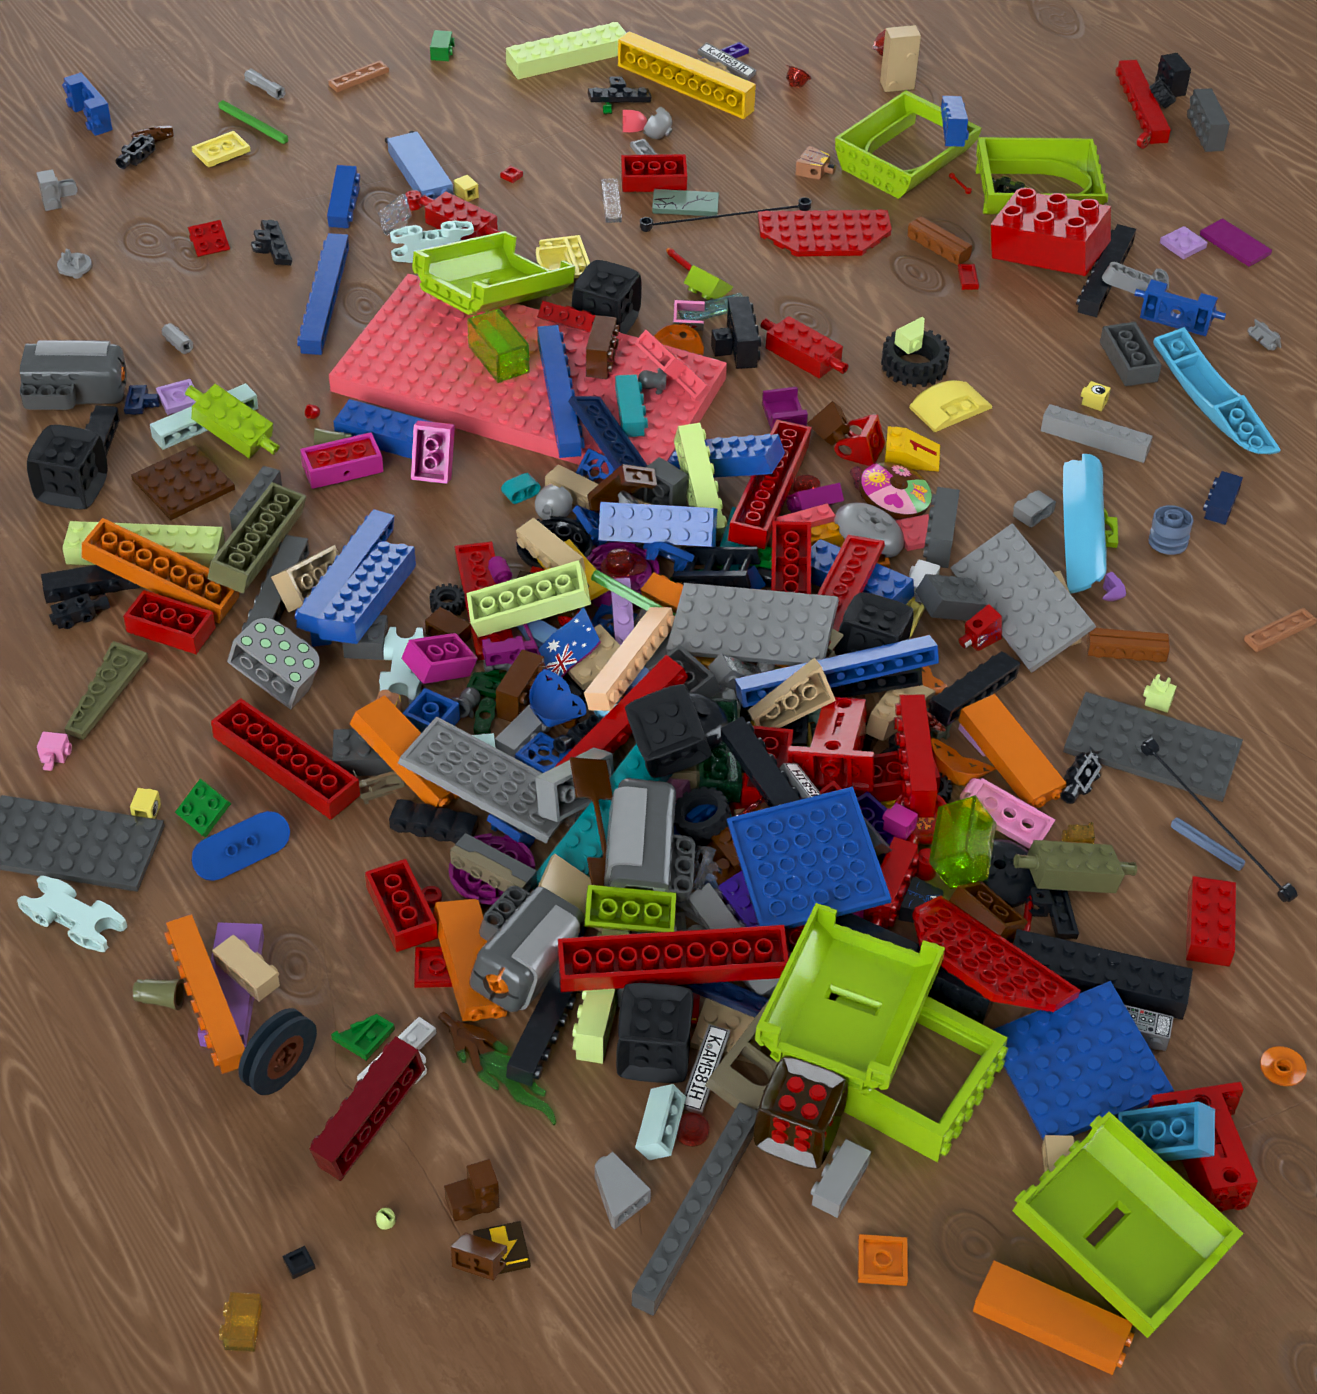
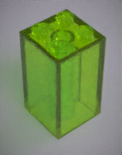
(498, 345)
(962, 842)

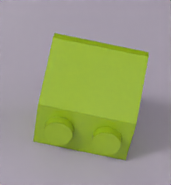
(706, 284)

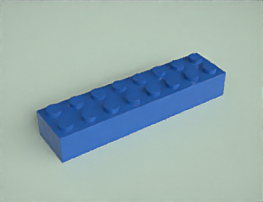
(366, 593)

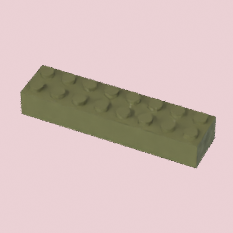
(256, 537)

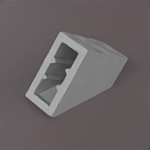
(620, 1189)

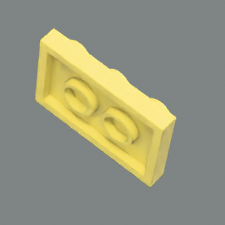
(221, 149)

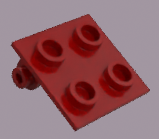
(208, 238)

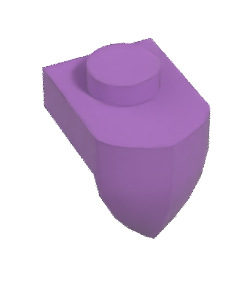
(1114, 588)

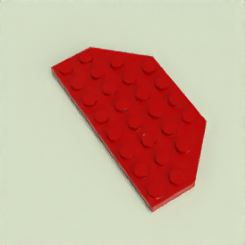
(825, 231)
(988, 960)

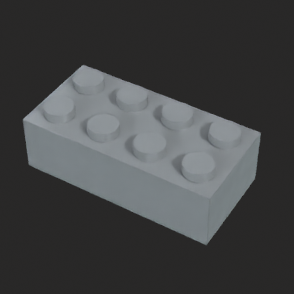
(556, 788)

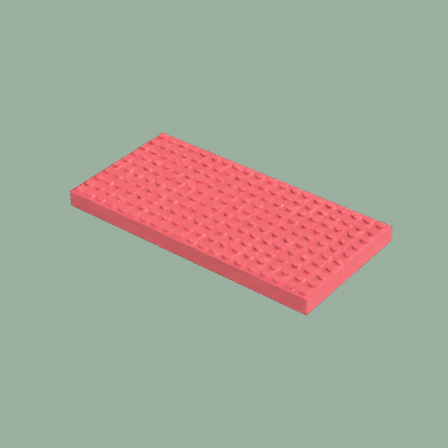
(421, 364)

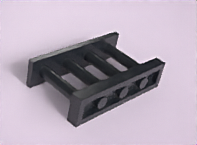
(719, 556)

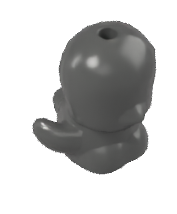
(653, 380)
(467, 701)

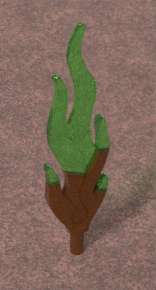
(484, 1059)

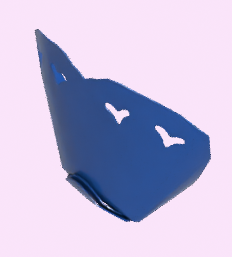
(554, 705)

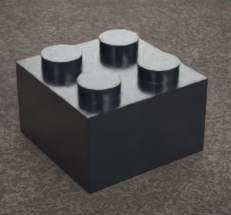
(1174, 73)

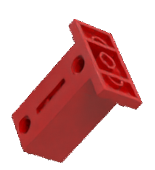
(838, 748)
(1227, 1176)

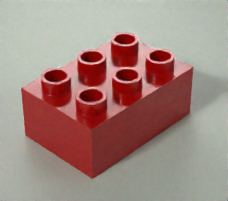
(1051, 231)

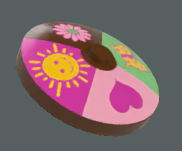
(895, 490)

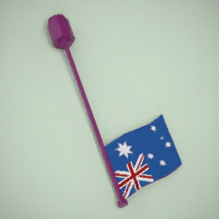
(566, 645)

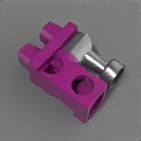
(503, 654)

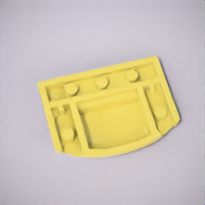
(567, 248)
(948, 404)

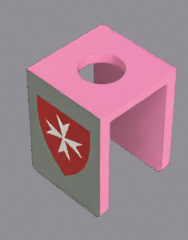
(689, 306)

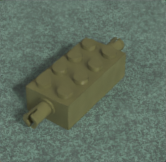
(1075, 866)

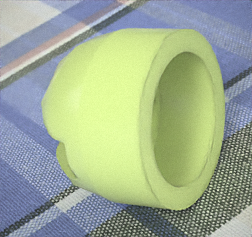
(382, 1221)

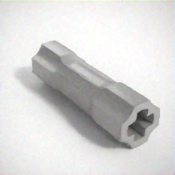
(271, 88)

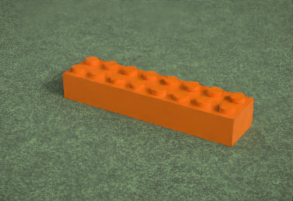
(156, 568)

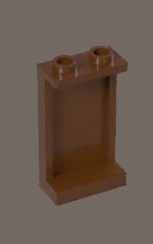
(624, 478)

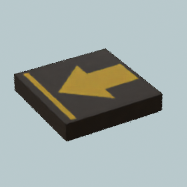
(513, 1237)

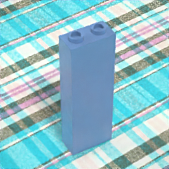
(419, 165)

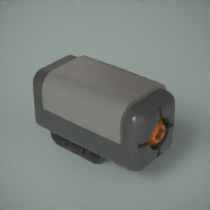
(71, 373)
(642, 840)
(522, 945)

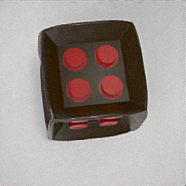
(800, 1112)

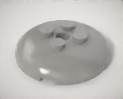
(872, 523)

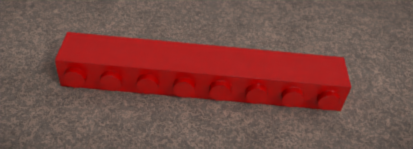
(1143, 101)
(615, 727)

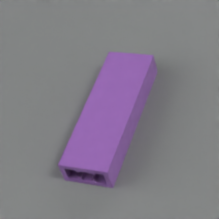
(237, 998)

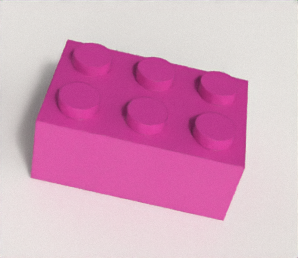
(432, 452)
(439, 658)

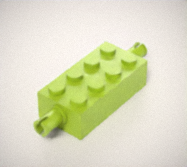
(232, 420)

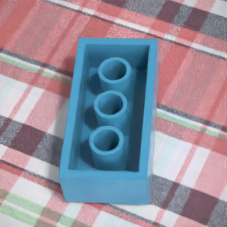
(1174, 1130)

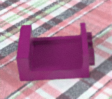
(784, 406)

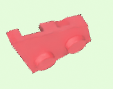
(914, 531)

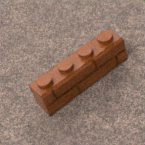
(939, 240)
(1128, 644)

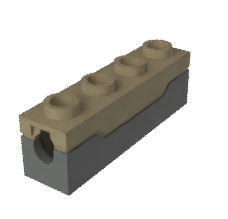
(491, 865)

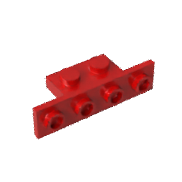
(566, 316)

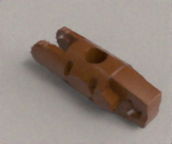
(158, 133)

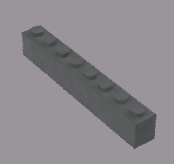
(269, 602)

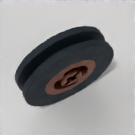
(277, 1051)

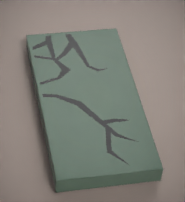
(685, 202)

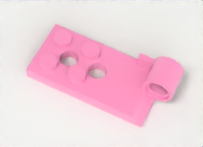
(999, 801)

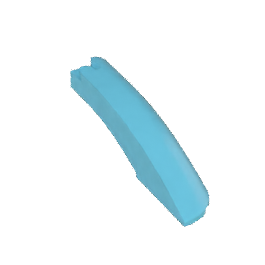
(1213, 394)
(1084, 523)

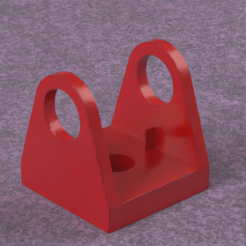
(865, 446)

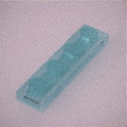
(712, 308)

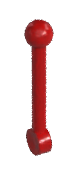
(967, 190)

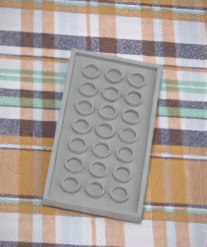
(1034, 605)
(753, 624)
(479, 776)

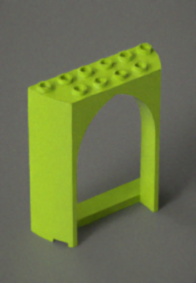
(858, 143)
(1061, 157)

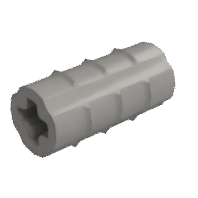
(177, 338)

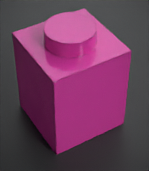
(899, 821)

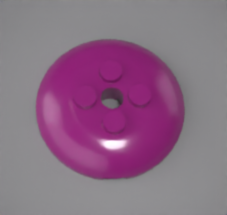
(478, 889)

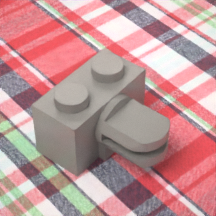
(53, 190)

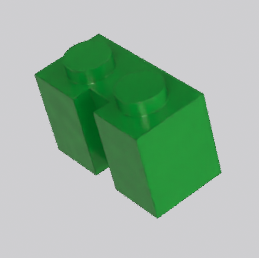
(442, 45)

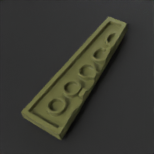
(111, 678)

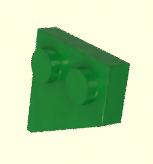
(365, 1036)

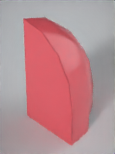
(633, 121)

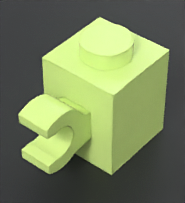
(1159, 694)

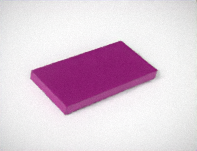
(1235, 242)

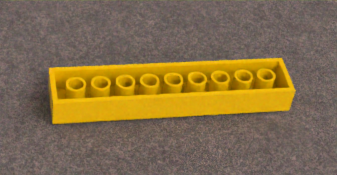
(686, 75)

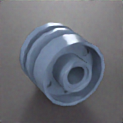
(1170, 529)

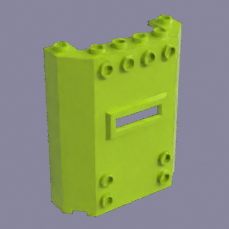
(486, 274)
(854, 965)
(1154, 1250)

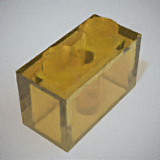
(241, 1321)

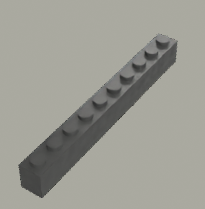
(694, 1211)

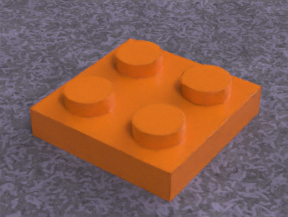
(882, 1260)

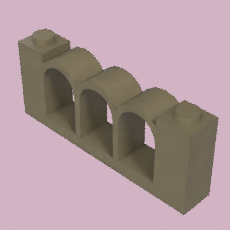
(732, 1085)

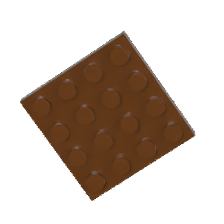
(183, 482)

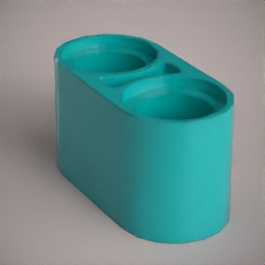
(520, 488)

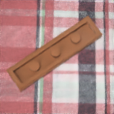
(358, 76)
(1280, 629)

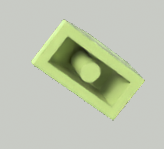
(910, 336)

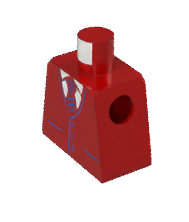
(982, 629)

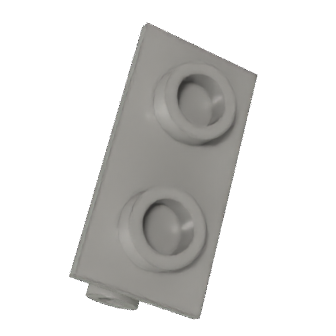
(1261, 330)

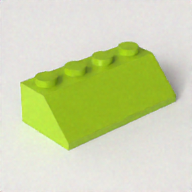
(629, 909)

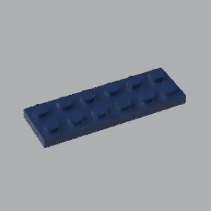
(606, 431)

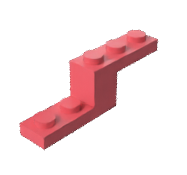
(672, 365)
(816, 515)

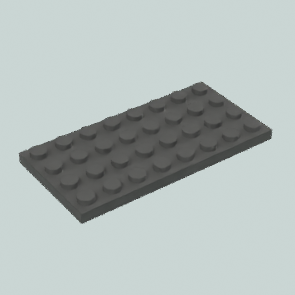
(1117, 730)
(76, 843)

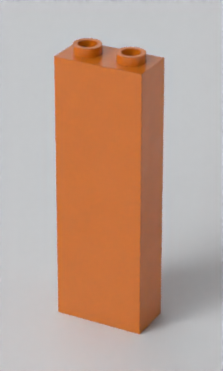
(390, 736)
(1012, 751)
(460, 942)
(1054, 1317)

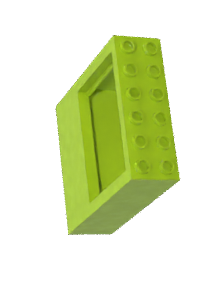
(911, 1127)

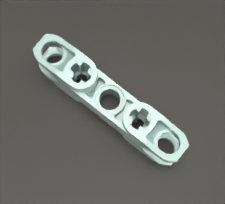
(416, 239)
(401, 678)
(82, 920)

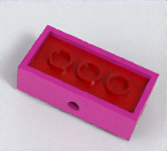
(341, 460)

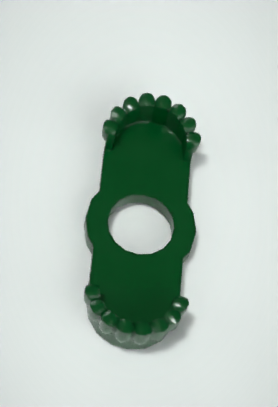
(483, 726)

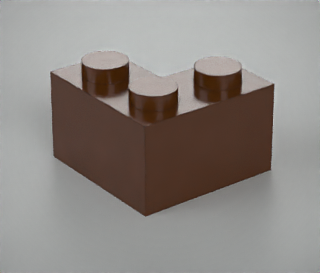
(475, 1194)

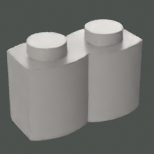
(1034, 508)

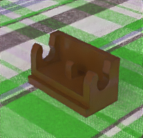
(478, 1256)

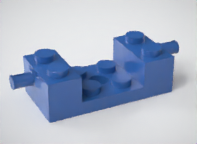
(83, 96)
(1194, 316)

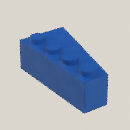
(954, 121)
(343, 196)

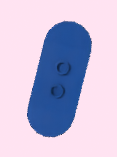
(240, 845)

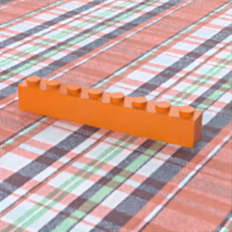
(206, 993)

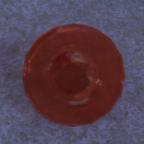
(805, 482)
(693, 1129)

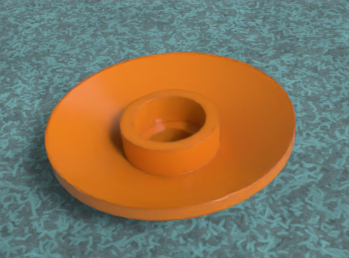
(1288, 1060)

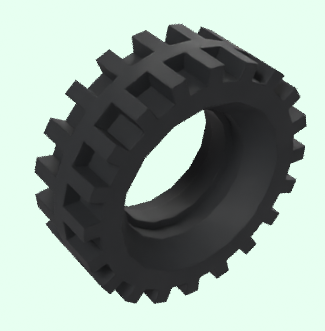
(916, 373)

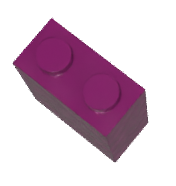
(814, 497)

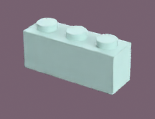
(660, 1122)

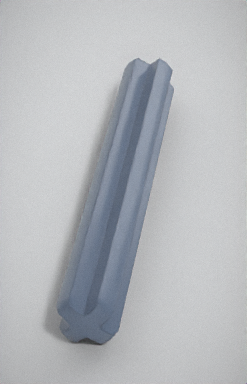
(1208, 844)

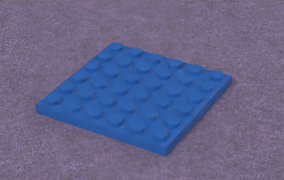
(806, 857)
(1081, 1063)

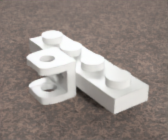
(417, 1036)

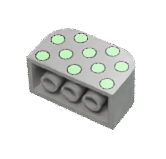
(275, 660)

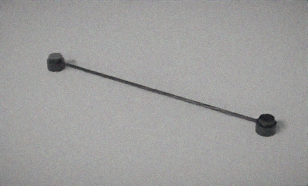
(646, 223)
(1287, 891)

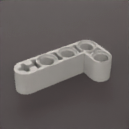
(1131, 279)

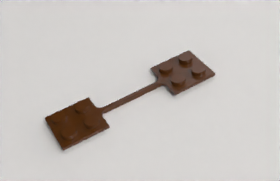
(593, 782)

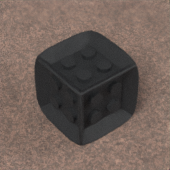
(610, 292)
(67, 466)
(873, 623)
(667, 731)
(654, 1032)

